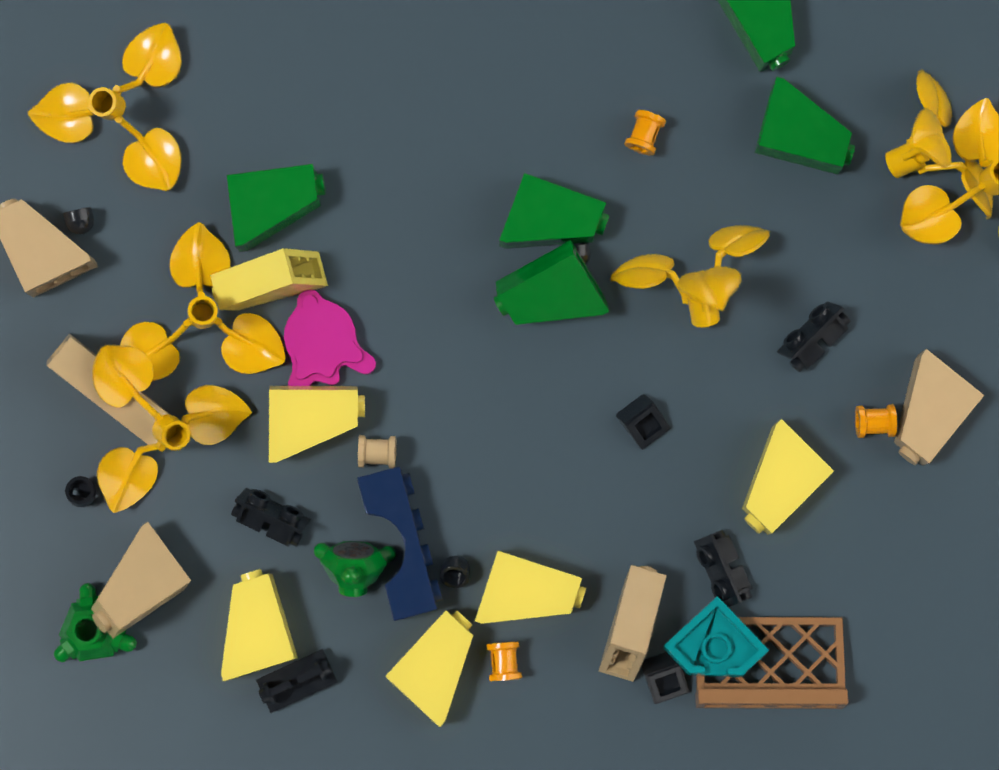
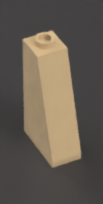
(75, 365)

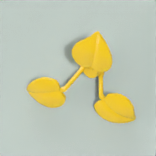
(68, 109)
(929, 143)
(927, 210)
(704, 290)
(251, 342)
(211, 418)

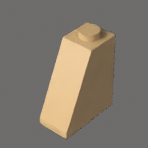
(38, 249)
(932, 408)
(139, 584)
(633, 623)

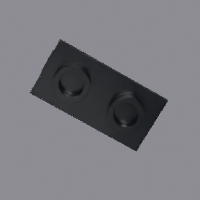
(824, 323)
(286, 522)
(714, 555)
(296, 681)

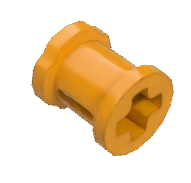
(645, 132)
(876, 421)
(504, 661)

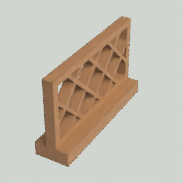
(781, 694)

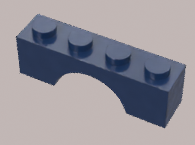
(411, 589)

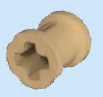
(377, 451)

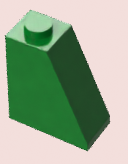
(763, 29)
(802, 131)
(271, 201)
(551, 216)
(551, 289)

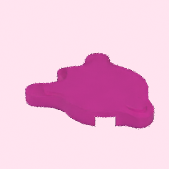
(322, 342)

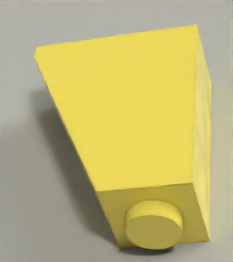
(268, 279)
(310, 416)
(783, 479)
(527, 590)
(256, 627)
(434, 665)

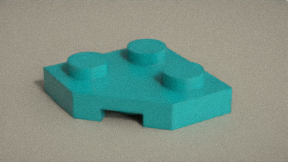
(715, 644)

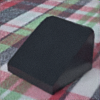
(643, 421)
(664, 677)

